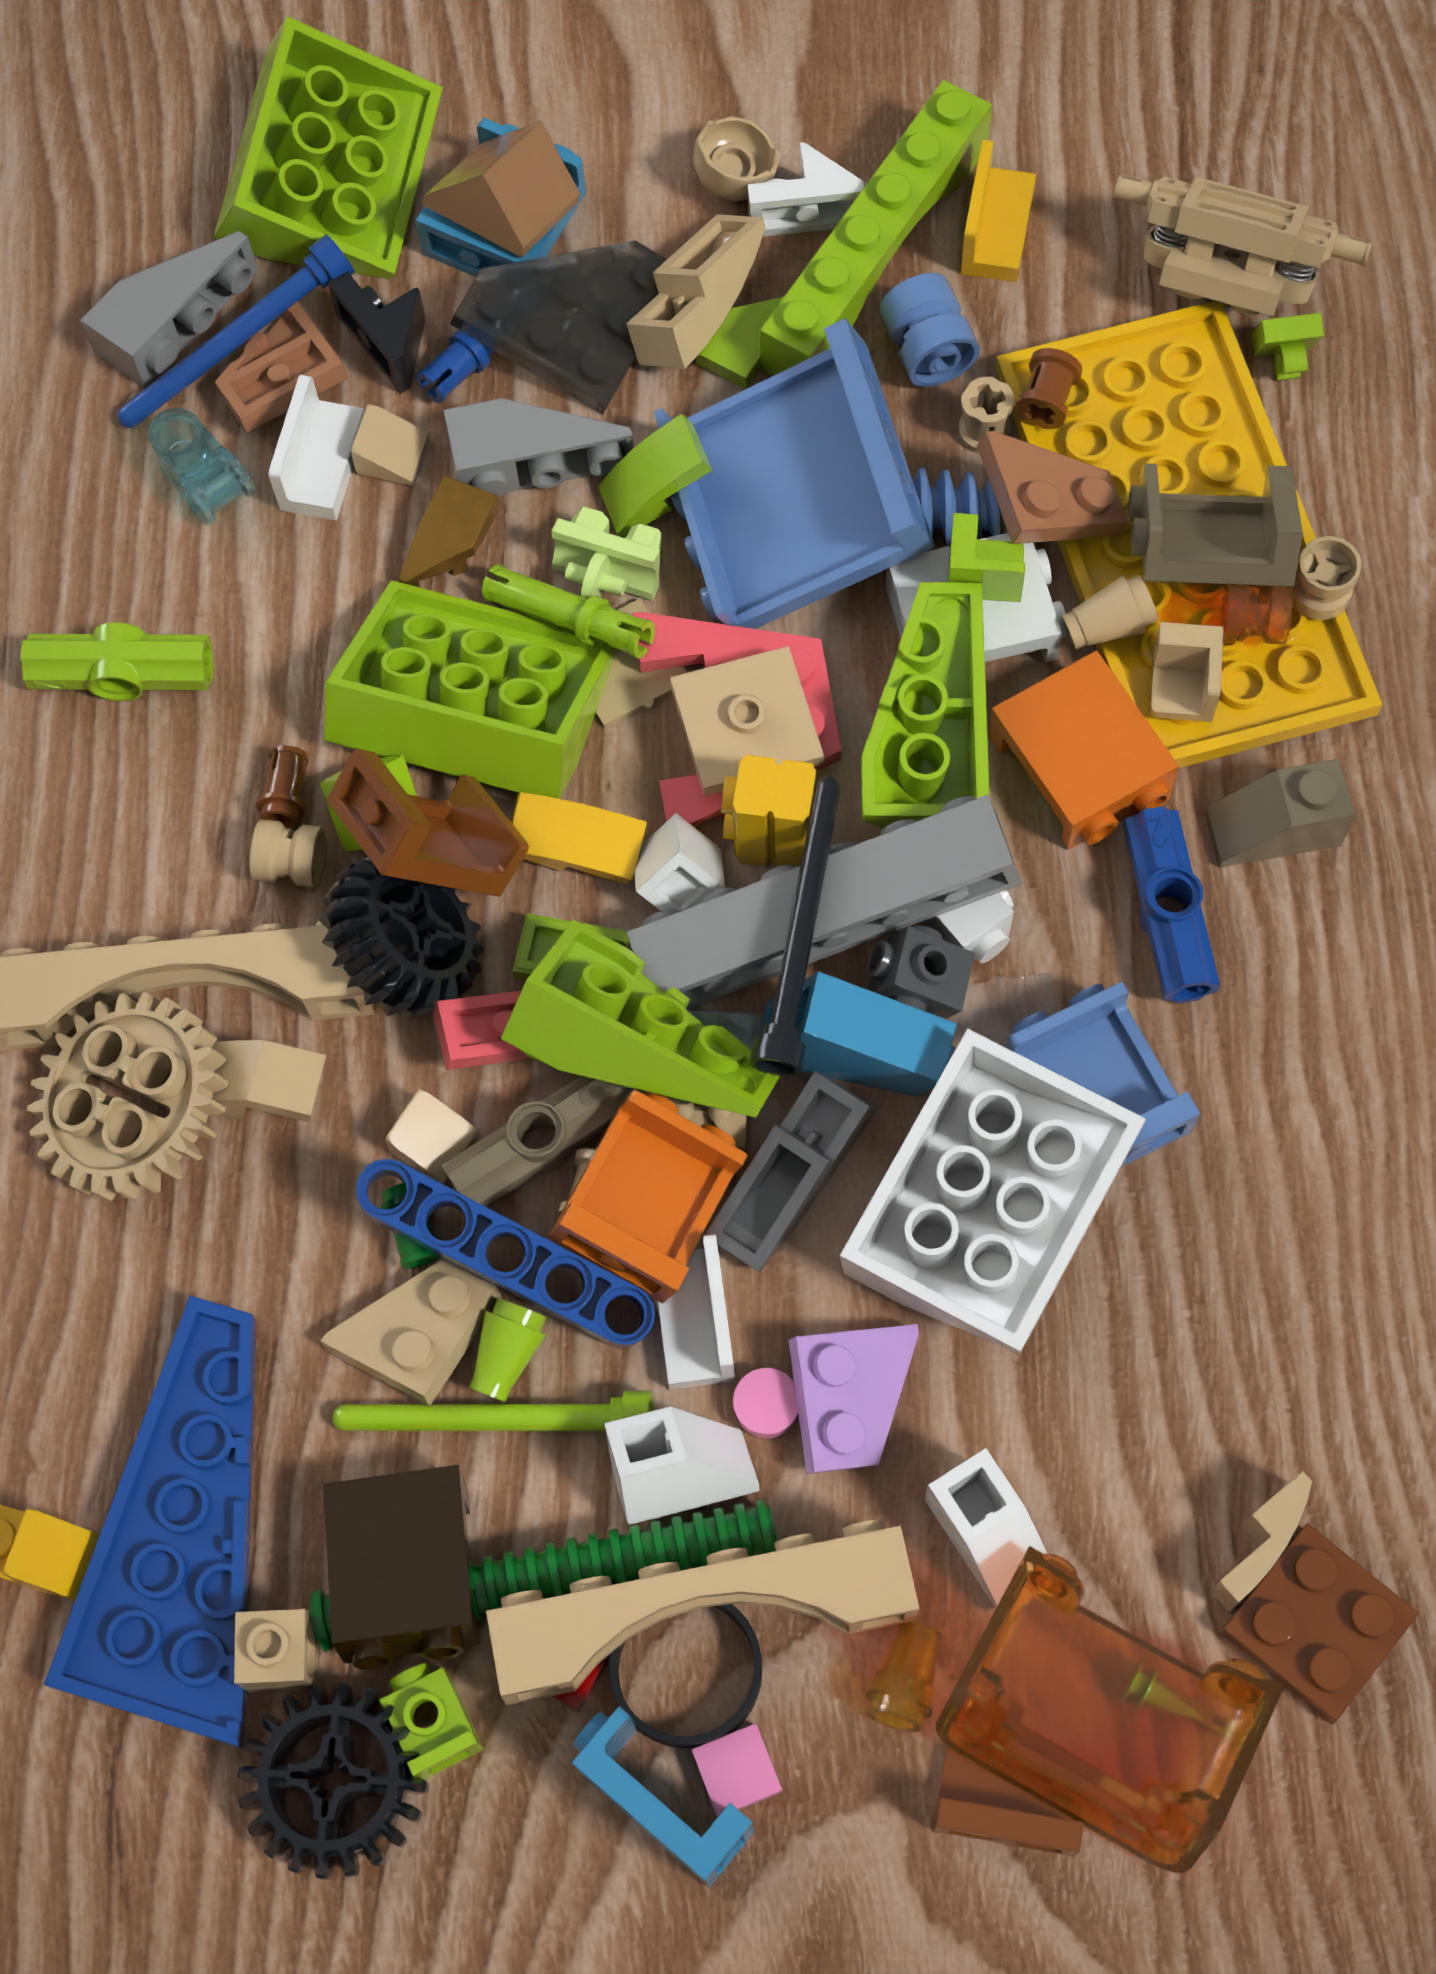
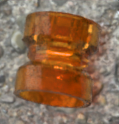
(1256, 612)

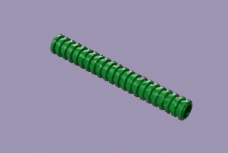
(610, 1556)

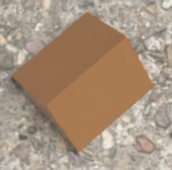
(508, 189)

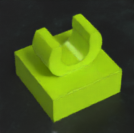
(1288, 341)

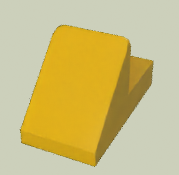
(44, 1551)

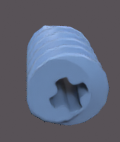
(943, 500)

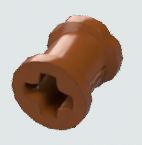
(1048, 388)

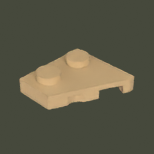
(416, 1330)

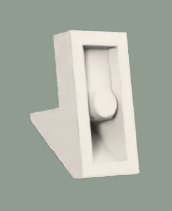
(806, 203)

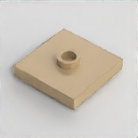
(743, 710)

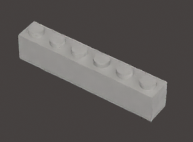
(865, 894)

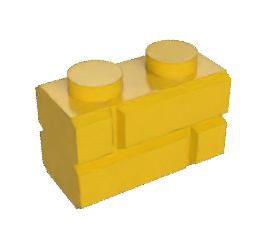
(768, 810)

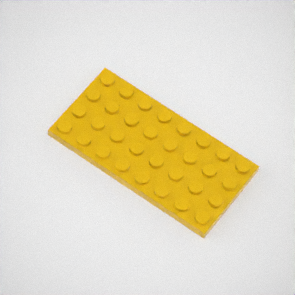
(1185, 400)

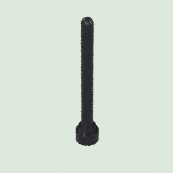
(779, 1044)

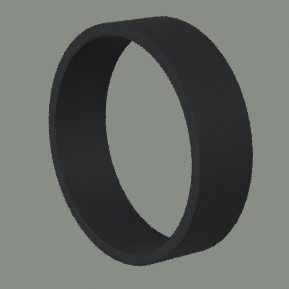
(727, 1728)

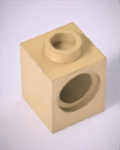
(275, 1651)

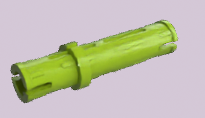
(588, 618)

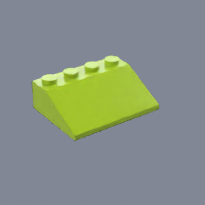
(329, 152)
(467, 690)

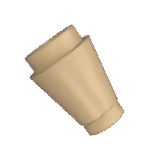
(1111, 614)

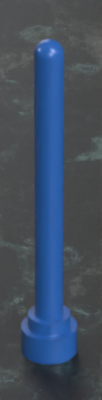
(320, 267)

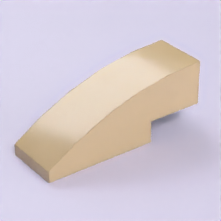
(696, 291)

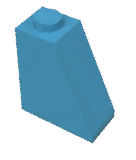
(869, 1037)

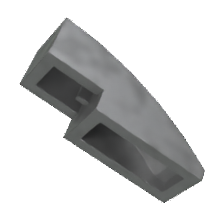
(790, 1170)

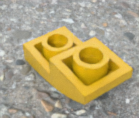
(578, 836)

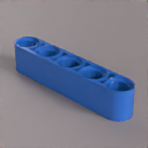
(485, 1226)

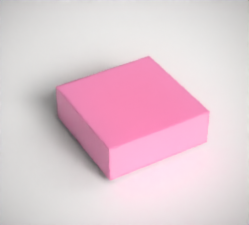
(737, 1769)

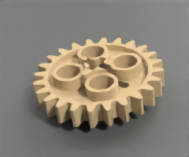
(99, 1150)

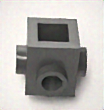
(921, 970)

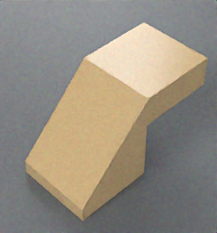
(268, 1078)

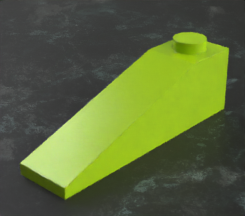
(932, 711)
(605, 1020)

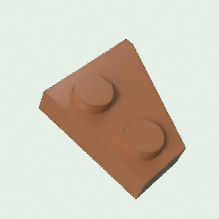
(266, 374)
(1048, 493)

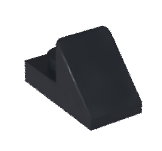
(386, 332)

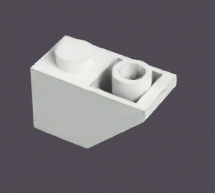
(676, 1463)
(984, 1521)

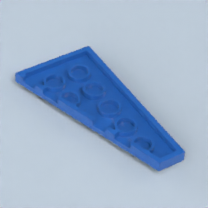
(174, 1551)

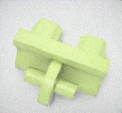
(604, 560)

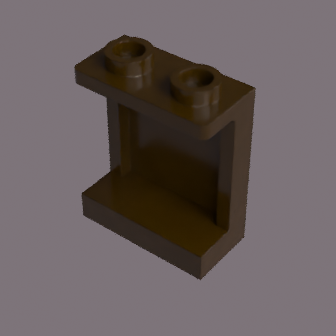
(399, 1566)

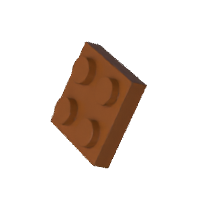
(1320, 1623)

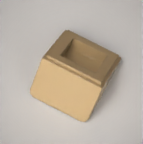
(388, 446)
(429, 1135)

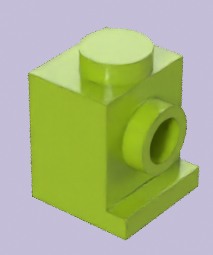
(449, 1738)

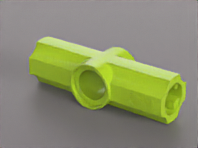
(117, 661)

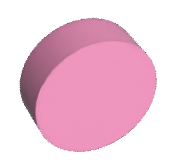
(765, 1403)

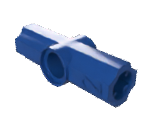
(1176, 939)

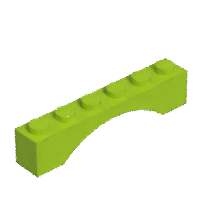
(917, 173)

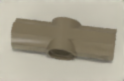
(504, 1163)

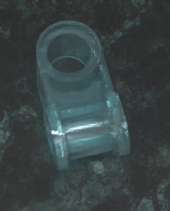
(201, 471)

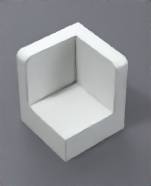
(678, 866)

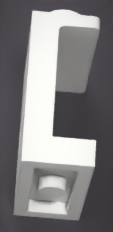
(1008, 626)

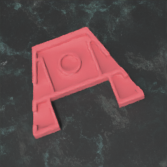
(695, 642)

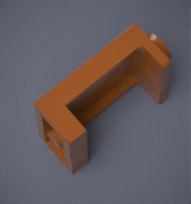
(409, 837)

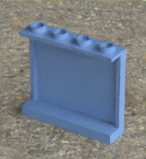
(800, 488)

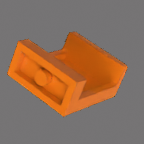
(1085, 749)
(648, 1194)

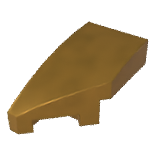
(449, 531)

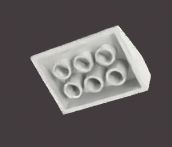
(990, 1193)

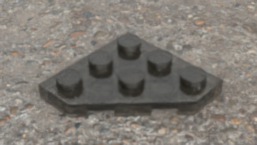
(565, 315)

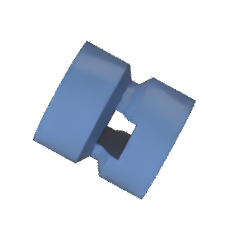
(928, 326)

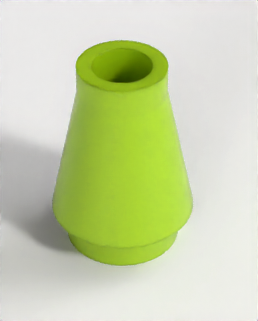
(506, 1347)

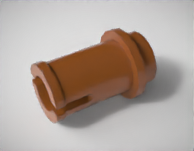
(284, 786)

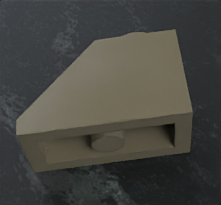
(1282, 814)

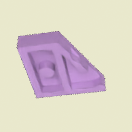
(849, 1393)

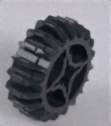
(393, 939)
(330, 1814)

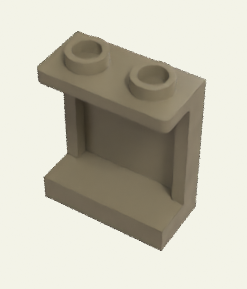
(1217, 535)

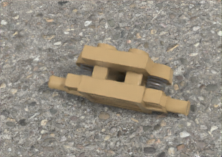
(1235, 242)

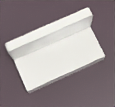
(314, 453)
(697, 1324)

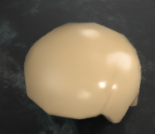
(732, 155)

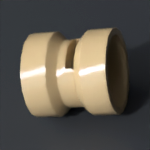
(1325, 577)
(282, 853)

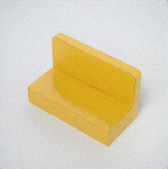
(996, 220)

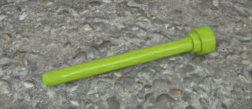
(491, 1416)

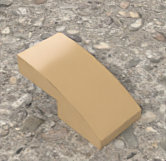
(1272, 1530)

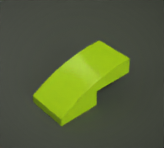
(652, 472)

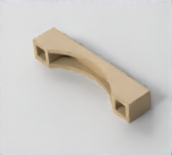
(280, 962)
(559, 1640)

